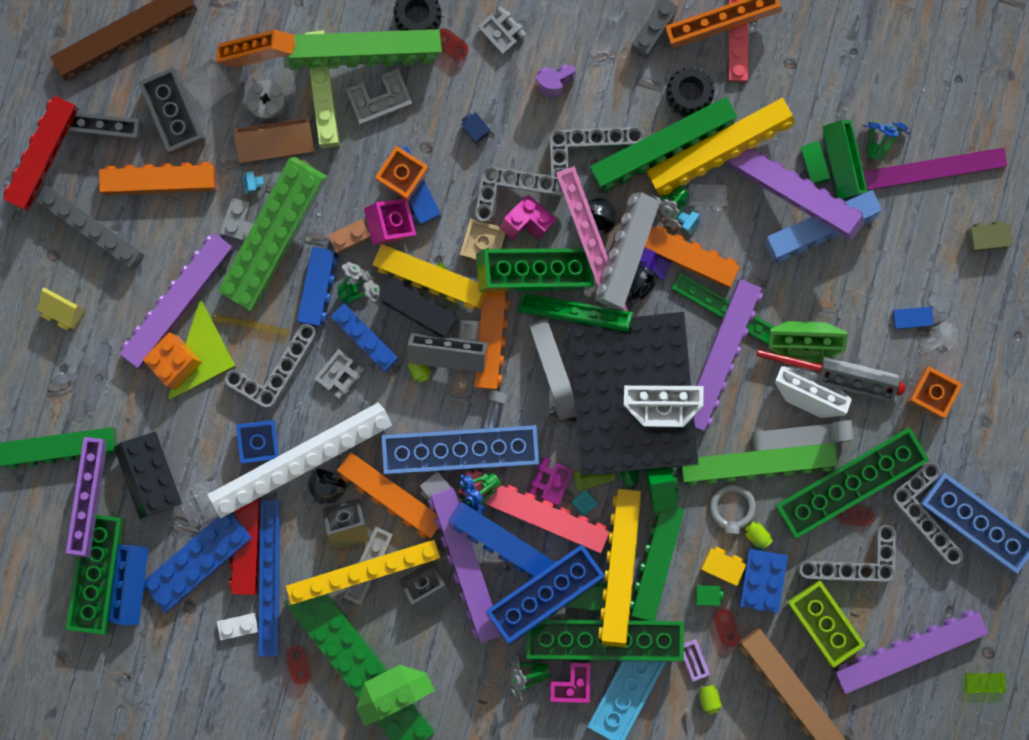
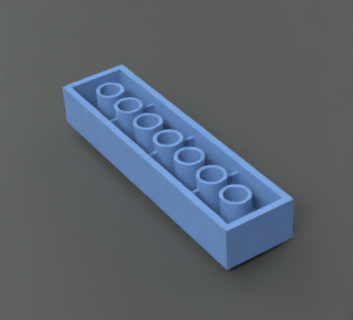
(460, 450)

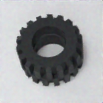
(429, 23)
(694, 76)

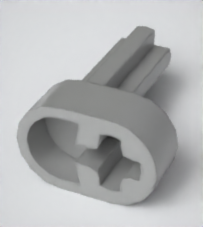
(496, 399)

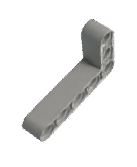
(587, 143)
(518, 183)
(553, 369)
(278, 371)
(803, 436)
(922, 515)
(855, 568)

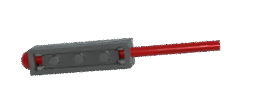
(847, 376)

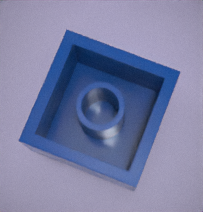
(257, 441)

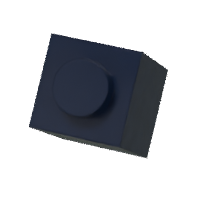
(475, 127)

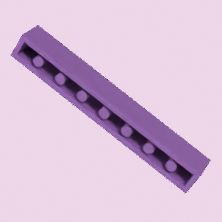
(798, 192)
(177, 300)
(725, 347)
(466, 566)
(910, 652)

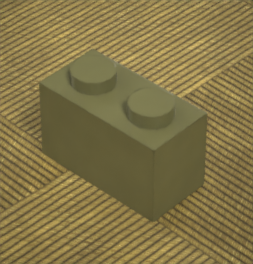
(990, 236)

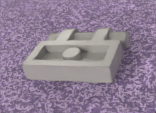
(497, 34)
(334, 371)

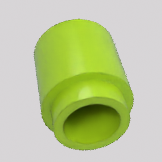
(419, 372)
(758, 535)
(710, 699)

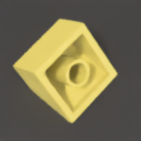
(60, 309)

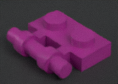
(556, 484)

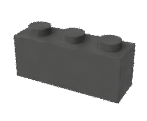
(654, 28)

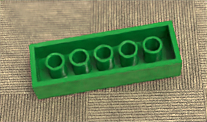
(533, 270)
(94, 579)

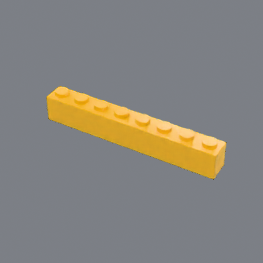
(721, 147)
(621, 568)
(361, 572)

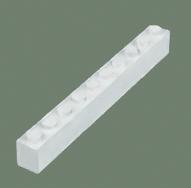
(299, 460)

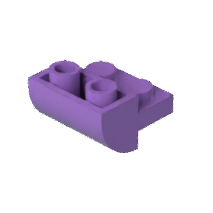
(552, 83)

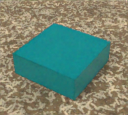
(584, 502)

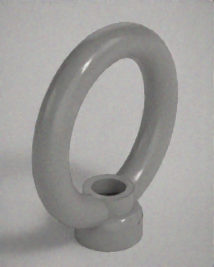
(732, 527)

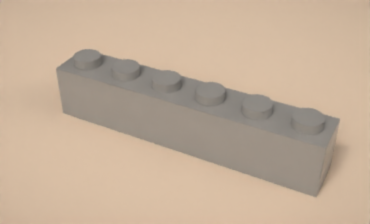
(627, 250)

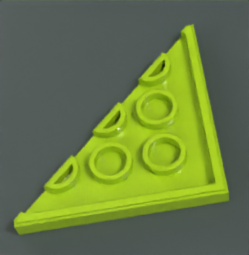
(209, 348)

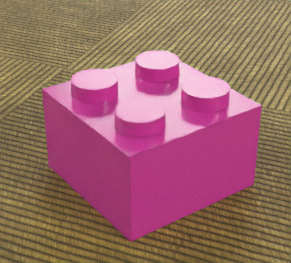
(389, 221)

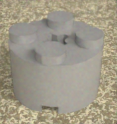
(271, 110)

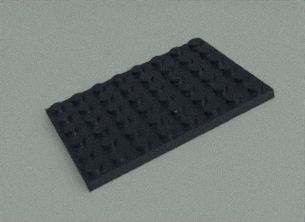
(606, 361)

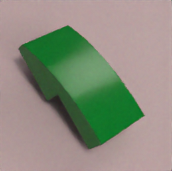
(815, 162)

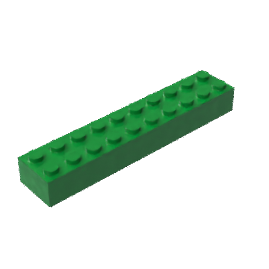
(355, 661)

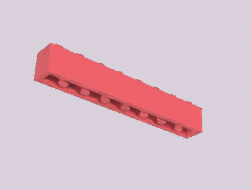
(544, 515)

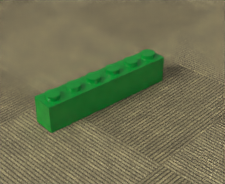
(52, 447)
(657, 563)

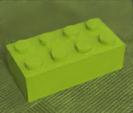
(825, 623)

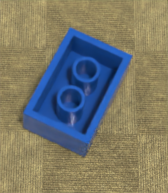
(763, 580)

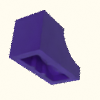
(655, 262)

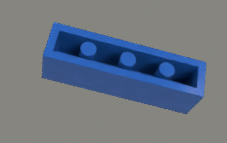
(423, 203)
(317, 286)
(364, 338)
(128, 584)

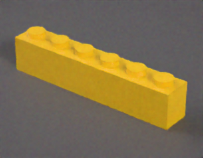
(430, 276)

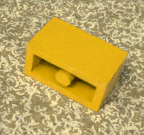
(723, 566)

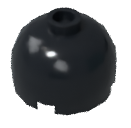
(603, 214)
(642, 284)
(325, 487)

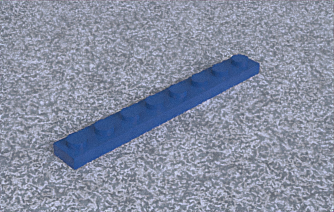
(269, 578)

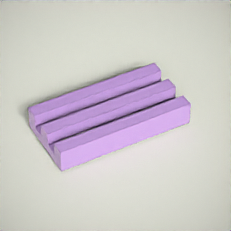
(700, 676)

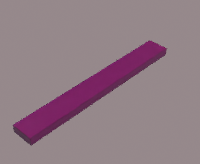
(935, 169)

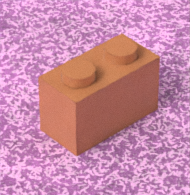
(350, 237)

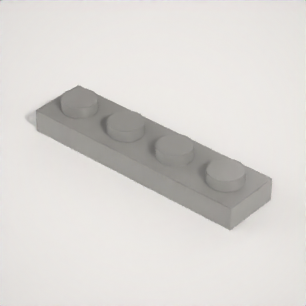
(375, 548)

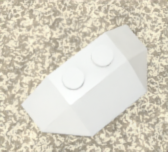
(802, 390)
(663, 404)

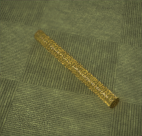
(251, 325)

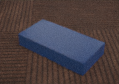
(913, 317)

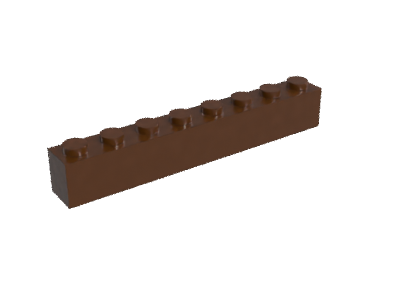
(120, 35)

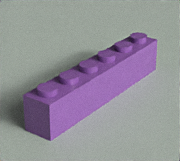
(86, 497)

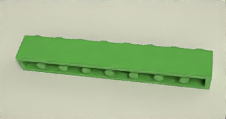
(761, 462)

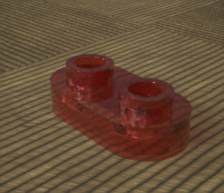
(452, 44)
(855, 516)
(727, 627)
(296, 665)

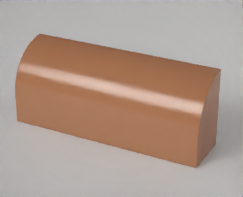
(274, 140)

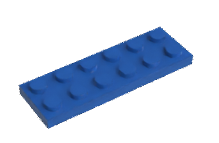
(196, 561)

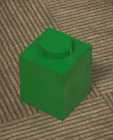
(708, 595)

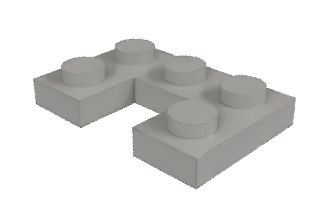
(369, 110)
(235, 220)

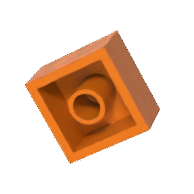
(402, 173)
(172, 361)
(934, 392)

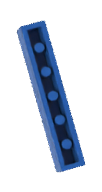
(499, 540)

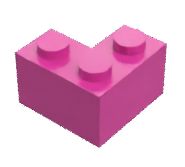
(527, 215)
(577, 688)

